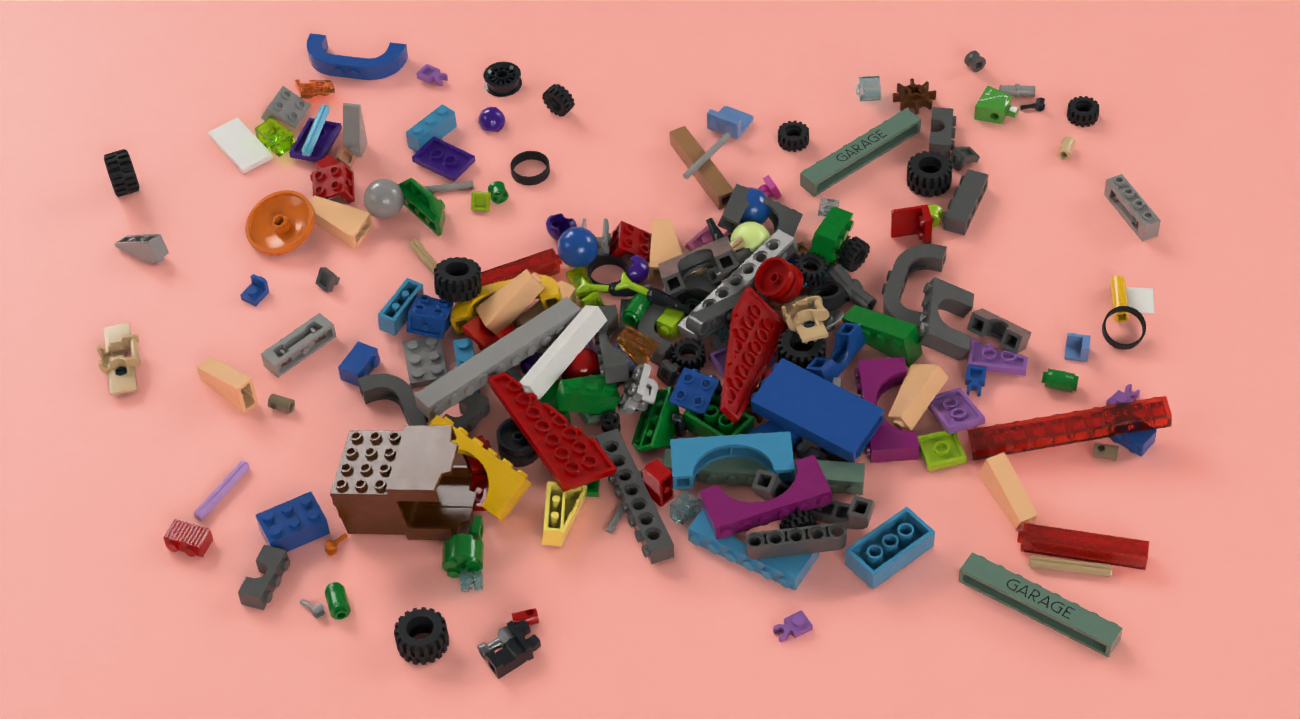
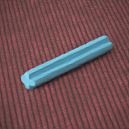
(315, 130)

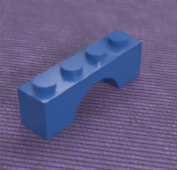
(848, 342)

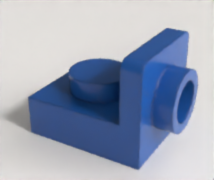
(255, 291)

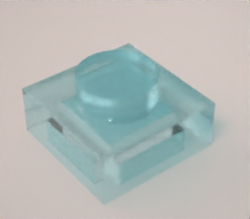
(826, 205)

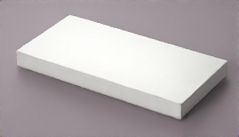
(240, 145)

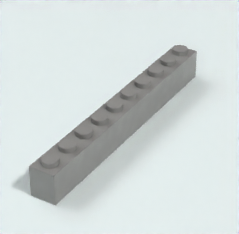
(495, 359)

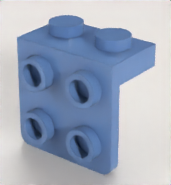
(729, 121)

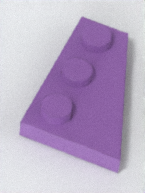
(996, 360)

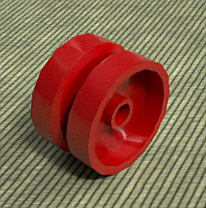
(778, 280)

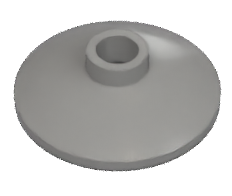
(834, 317)

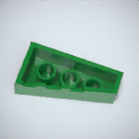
(887, 333)

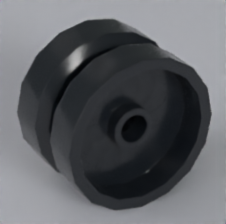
(514, 445)

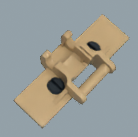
(805, 319)
(114, 361)

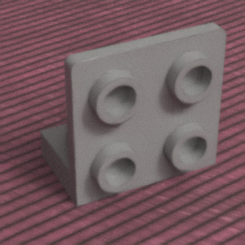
(287, 107)

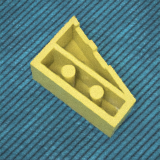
(560, 512)

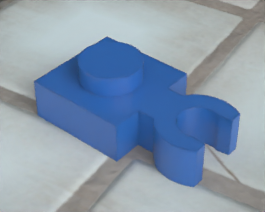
(975, 379)

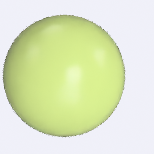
(752, 233)

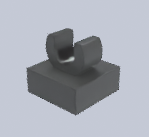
(327, 279)
(668, 372)

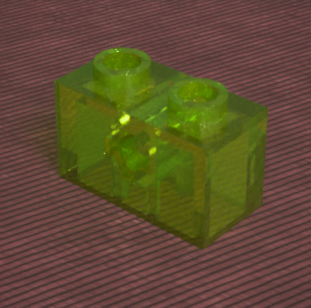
(275, 137)

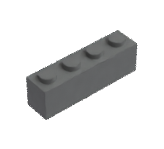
(965, 202)

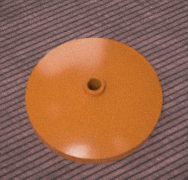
(280, 222)

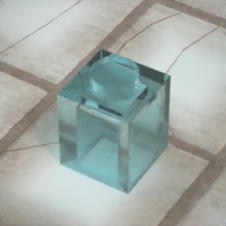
(868, 88)

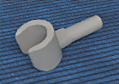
(316, 610)

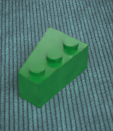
(587, 395)

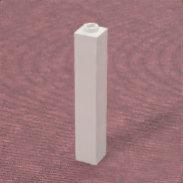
(563, 351)

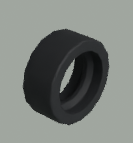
(831, 294)

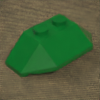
(424, 205)
(655, 424)

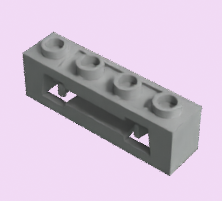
(1132, 207)
(298, 345)

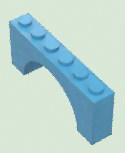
(768, 449)
(785, 570)

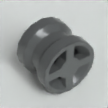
(975, 61)

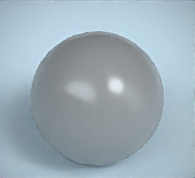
(384, 198)

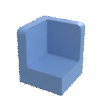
(1077, 347)

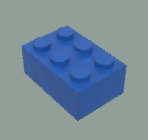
(293, 523)

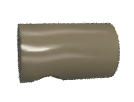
(281, 403)
(1105, 451)

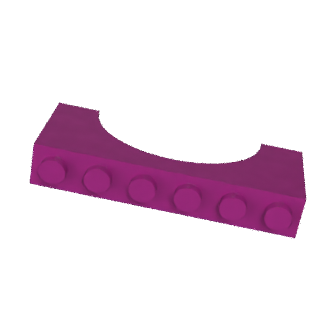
(875, 379)
(733, 516)

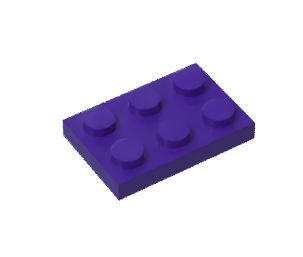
(324, 142)
(443, 159)

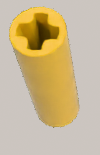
(1119, 297)

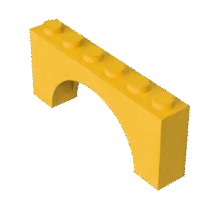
(505, 483)

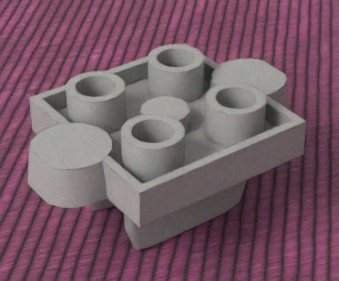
(636, 390)

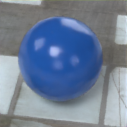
(757, 210)
(577, 247)

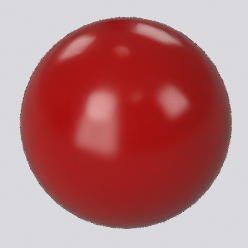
(583, 365)

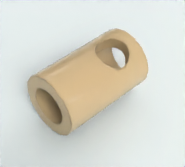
(1066, 148)

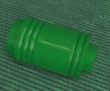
(636, 309)
(1060, 380)
(337, 600)

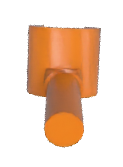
(331, 546)

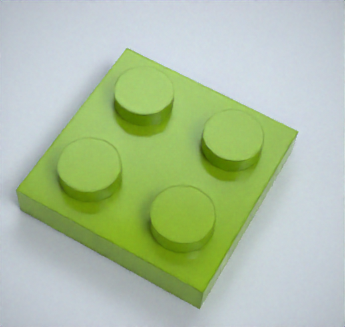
(941, 450)

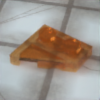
(314, 88)
(637, 345)

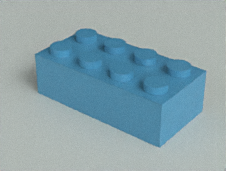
(889, 547)

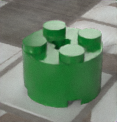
(462, 554)

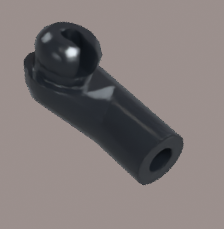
(681, 427)

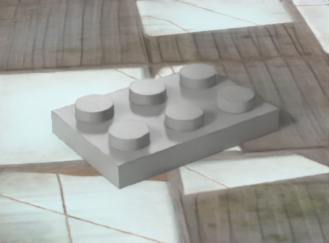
(424, 361)

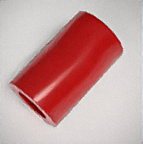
(529, 616)

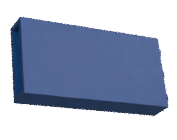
(817, 410)

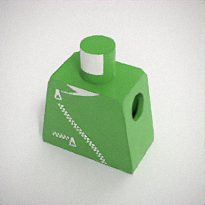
(994, 106)

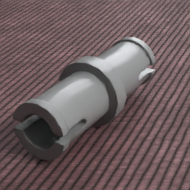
(1017, 90)

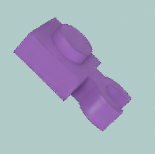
(429, 74)
(1120, 397)
(794, 625)

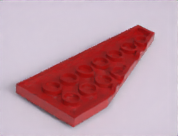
(750, 347)
(562, 448)

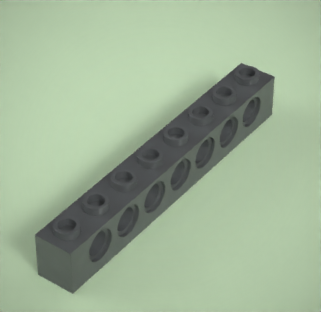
(636, 500)

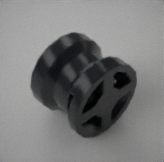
(610, 420)

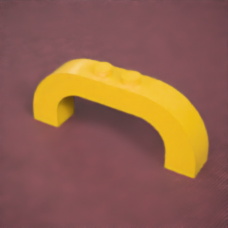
(466, 310)

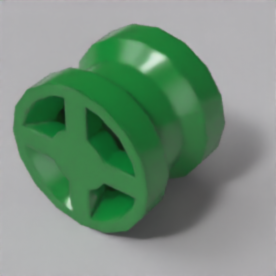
(498, 192)

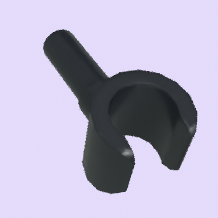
(1039, 105)

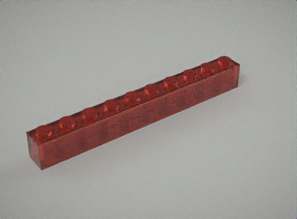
(1070, 427)

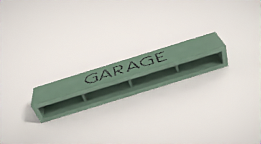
(860, 152)
(1040, 604)

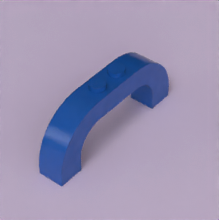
(355, 67)

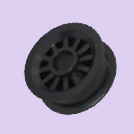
(502, 79)

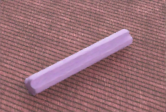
(221, 490)

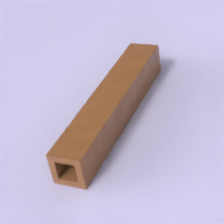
(708, 174)

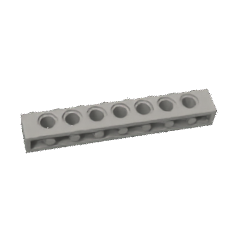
(778, 244)

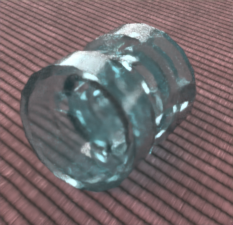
(471, 581)

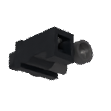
(515, 648)

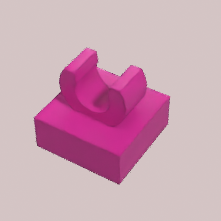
(770, 188)

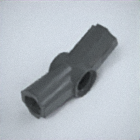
(714, 274)
(852, 288)

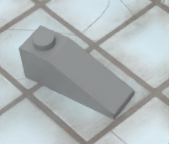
(354, 129)
(144, 247)

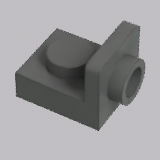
(963, 155)
(805, 449)

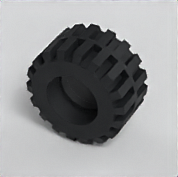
(121, 172)
(929, 173)
(457, 279)
(791, 345)
(423, 649)

